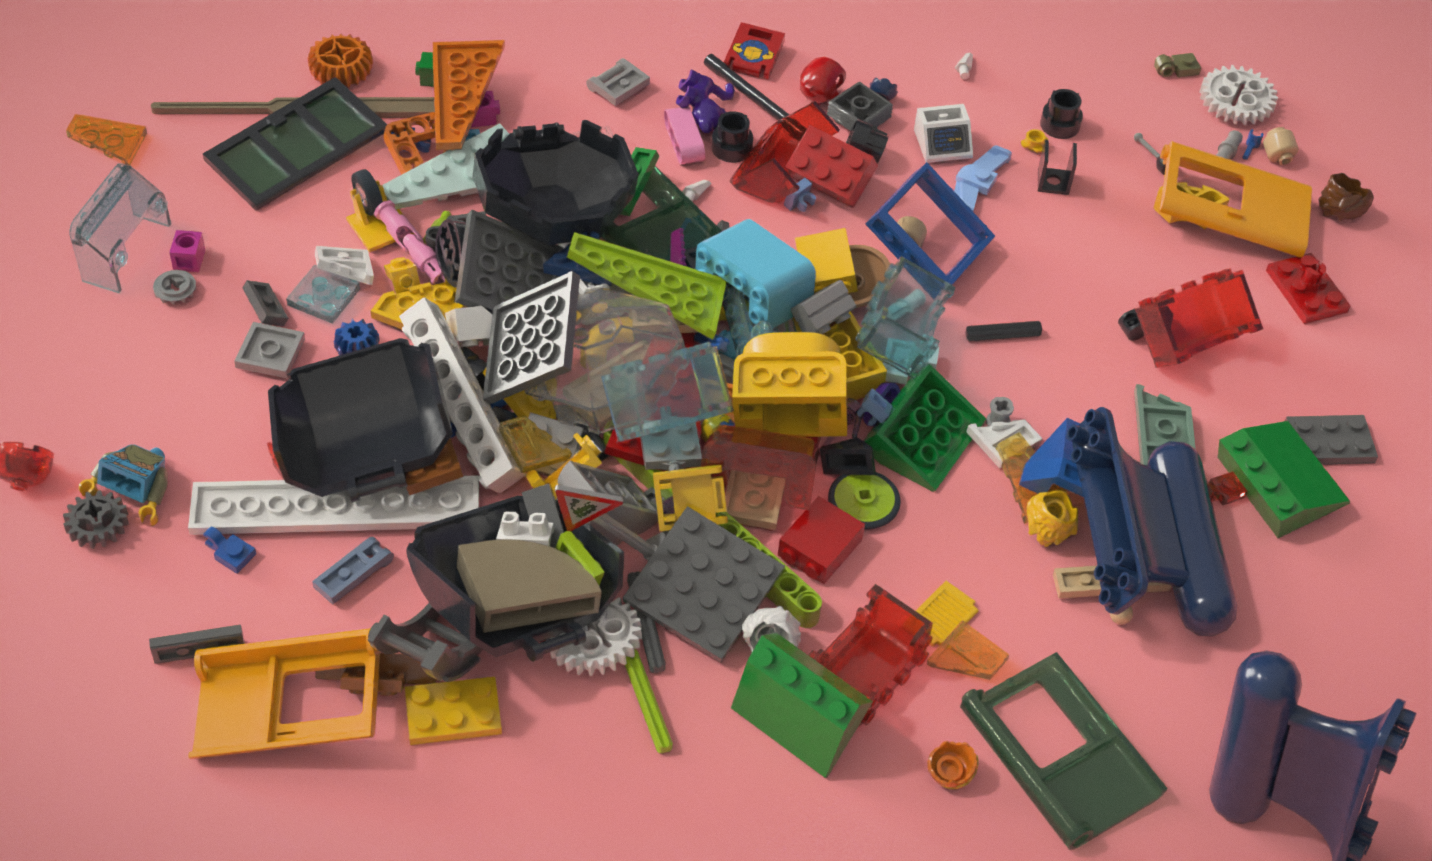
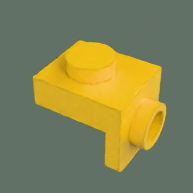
(402, 274)

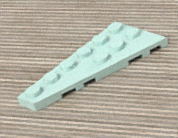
(441, 176)

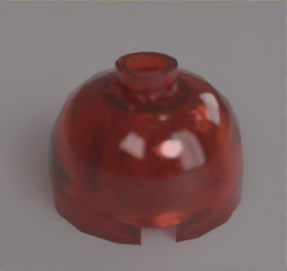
(24, 466)

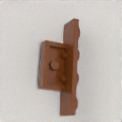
(394, 673)

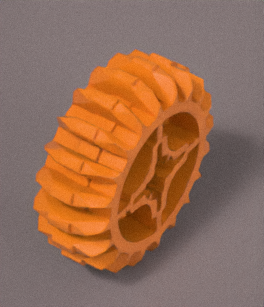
(341, 58)

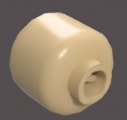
(1280, 145)
(914, 228)

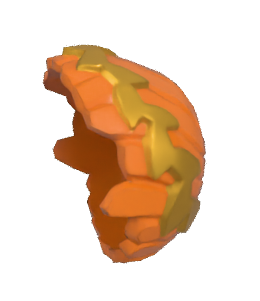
(953, 764)

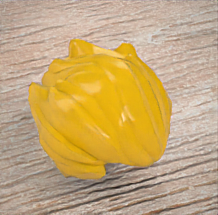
(1052, 517)

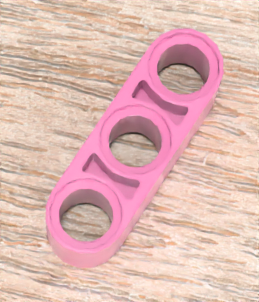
(684, 135)

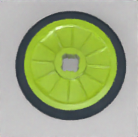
(879, 495)

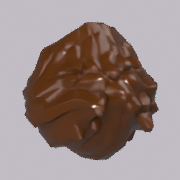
(1345, 198)

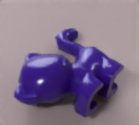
(697, 92)

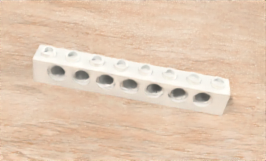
(427, 325)

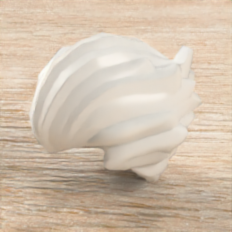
(771, 621)

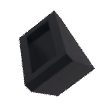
(848, 458)

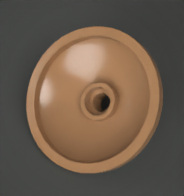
(869, 269)

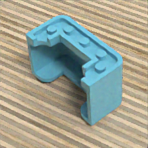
(760, 268)

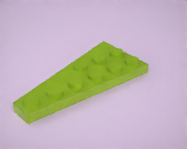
(690, 293)

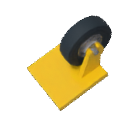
(366, 197)

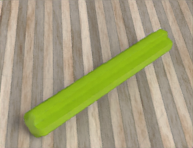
(648, 704)

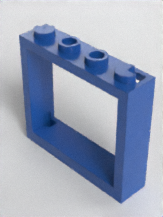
(960, 214)

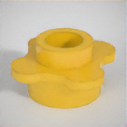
(1034, 140)

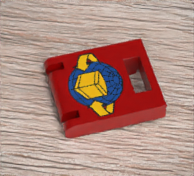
(755, 49)

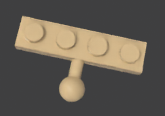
(1080, 582)

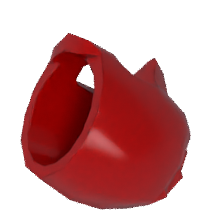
(819, 79)

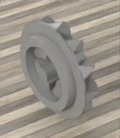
(180, 279)

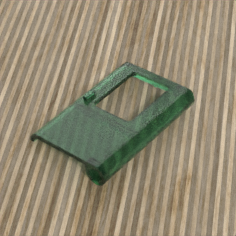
(653, 230)
(1088, 786)

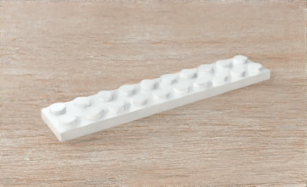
(283, 508)

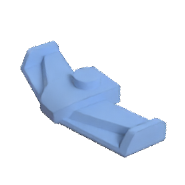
(980, 175)

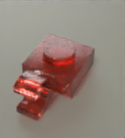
(1226, 488)

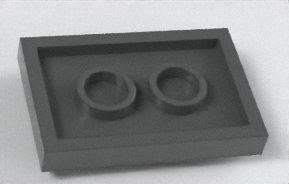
(1336, 438)

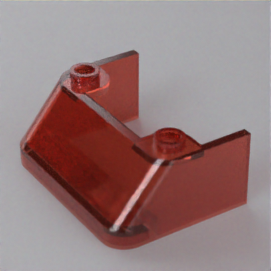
(764, 169)

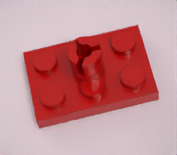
(1308, 288)

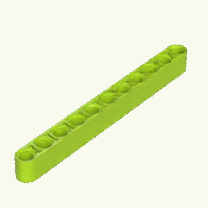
(801, 594)

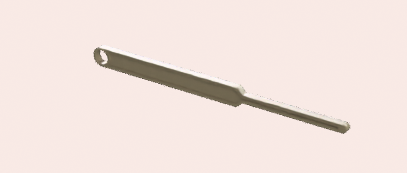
(383, 106)

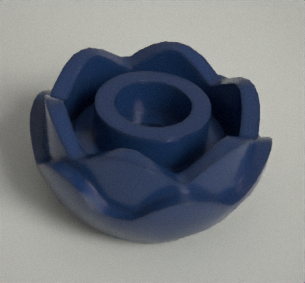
(884, 88)

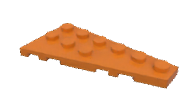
(460, 82)

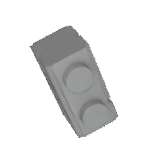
(823, 308)

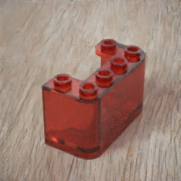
(1197, 316)
(767, 455)
(878, 648)

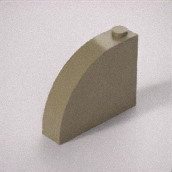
(524, 583)

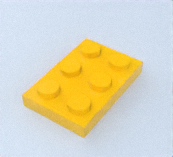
(453, 710)

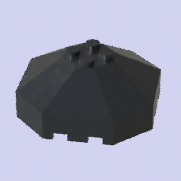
(555, 181)

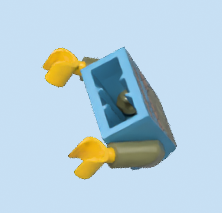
(132, 473)

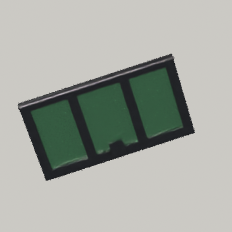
(295, 143)

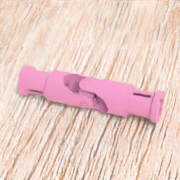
(400, 229)

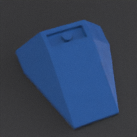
(1053, 464)

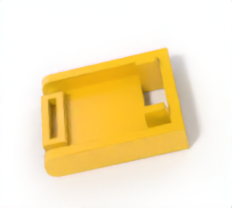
(693, 489)

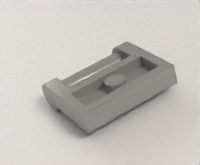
(626, 82)

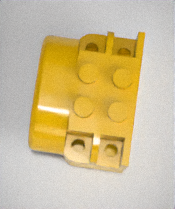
(791, 385)

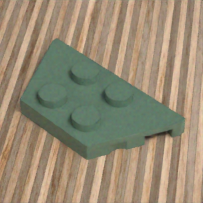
(1160, 422)

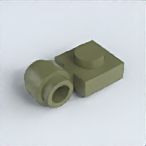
(1181, 64)

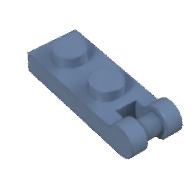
(352, 570)

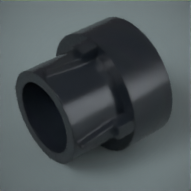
(1062, 114)
(732, 137)
(868, 139)

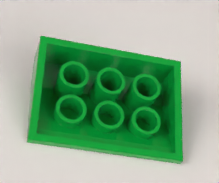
(924, 429)
(1281, 476)
(799, 703)

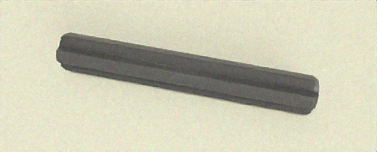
(649, 637)

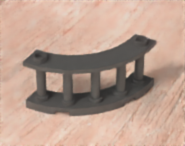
(436, 656)

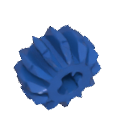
(355, 336)

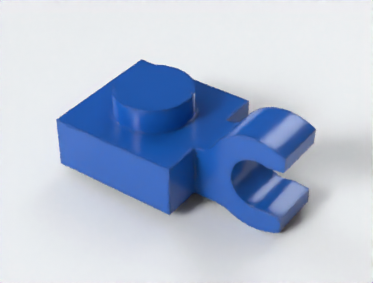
(230, 552)

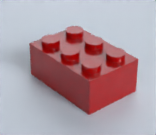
(831, 166)

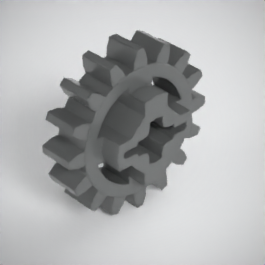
(82, 525)

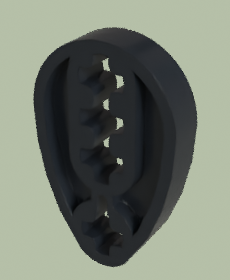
(449, 248)

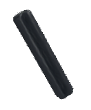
(1003, 330)

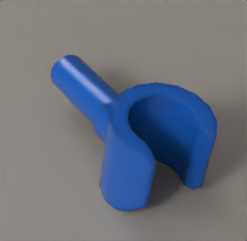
(1252, 142)

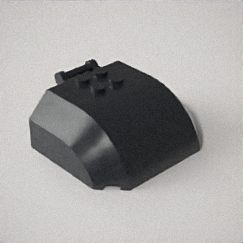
(359, 420)
(435, 568)

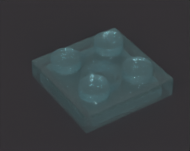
(323, 294)

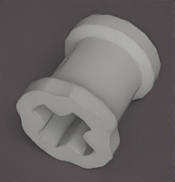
(1001, 409)

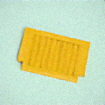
(946, 610)

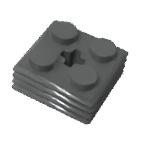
(859, 103)

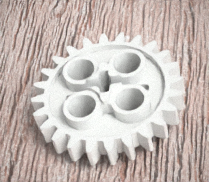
(1255, 100)
(606, 642)

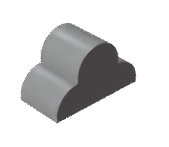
(635, 513)

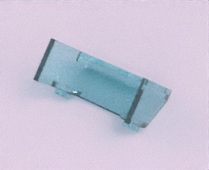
(109, 220)

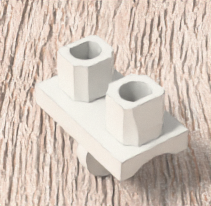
(535, 530)

